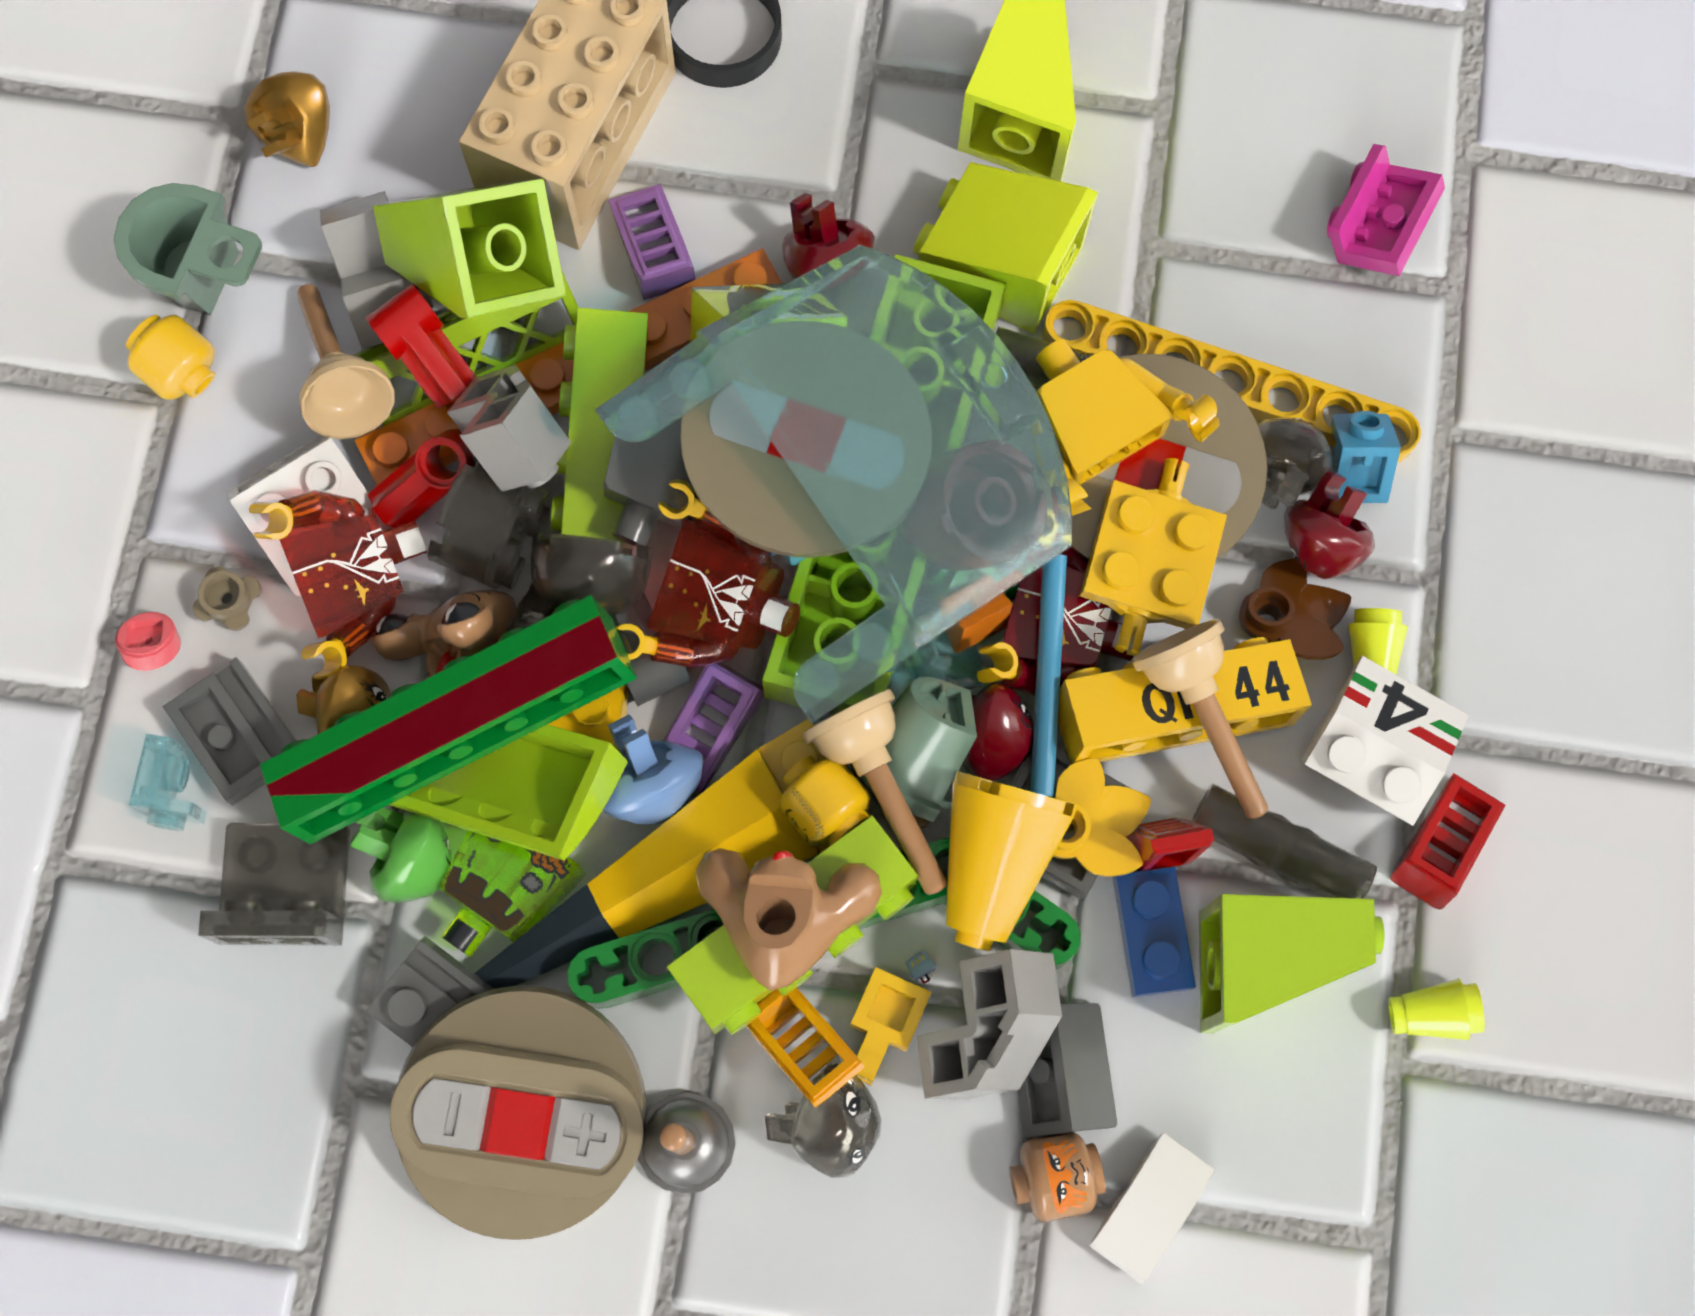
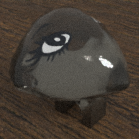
(1295, 459)
(835, 1133)

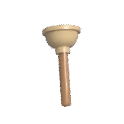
(343, 391)
(1188, 665)
(860, 738)

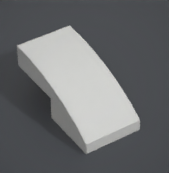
(1152, 1208)

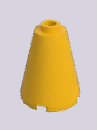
(997, 855)

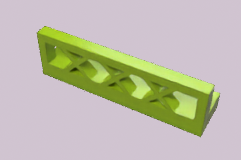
(464, 330)

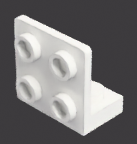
(310, 467)

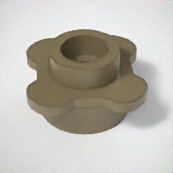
(216, 585)

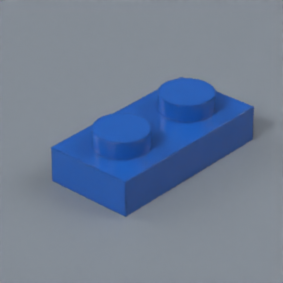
(1154, 932)

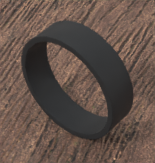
(731, 74)

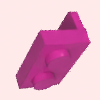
(1383, 213)

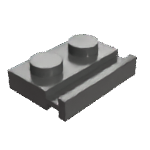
(230, 729)
(423, 990)

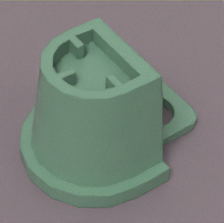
(182, 245)
(929, 743)

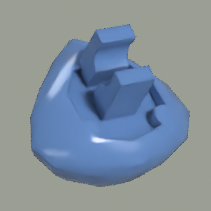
(656, 778)

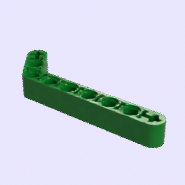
(687, 933)

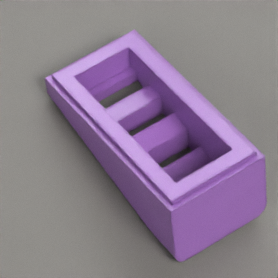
(665, 275)
(739, 716)

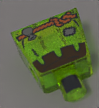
(502, 889)

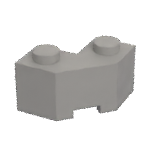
(360, 262)
(509, 429)
(1009, 1019)

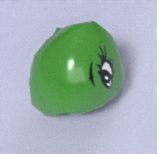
(409, 853)

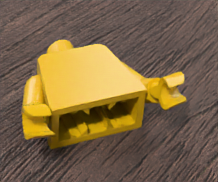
(1110, 411)

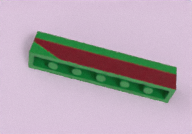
(447, 720)

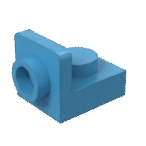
(1366, 453)

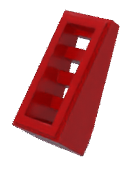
(1170, 842)
(1431, 874)

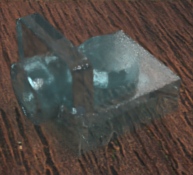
(159, 777)

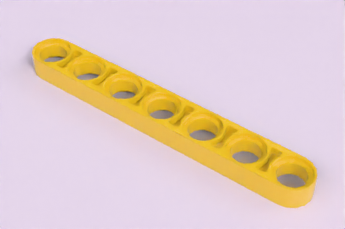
(1257, 375)

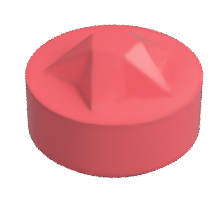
(148, 641)

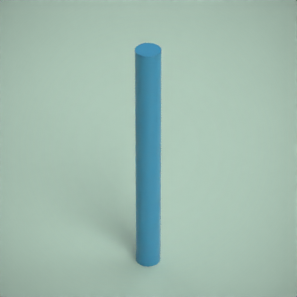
(1048, 677)

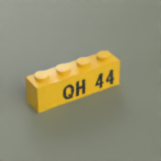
(1129, 716)

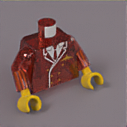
(340, 567)
(713, 594)

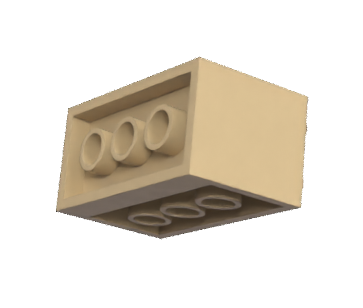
(572, 104)

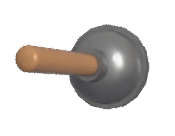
(686, 1143)

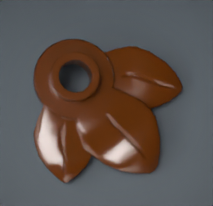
(1301, 611)

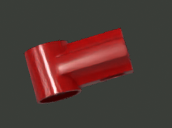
(415, 336)
(418, 481)

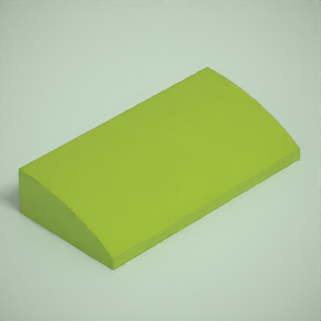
(529, 793)

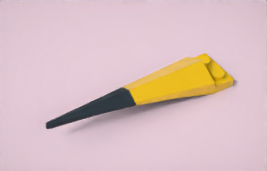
(659, 872)

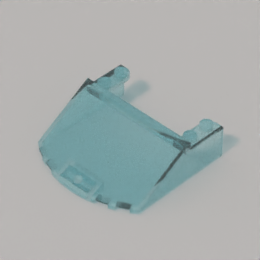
(901, 433)

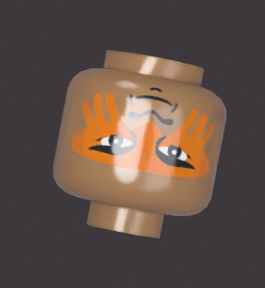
(1058, 1176)

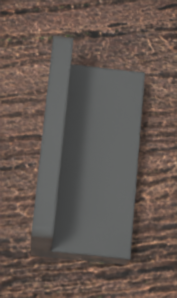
(1070, 1079)

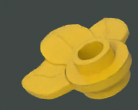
(1101, 820)

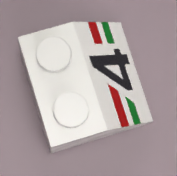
(1386, 740)

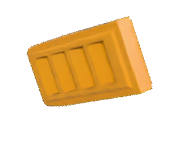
(776, 1013)

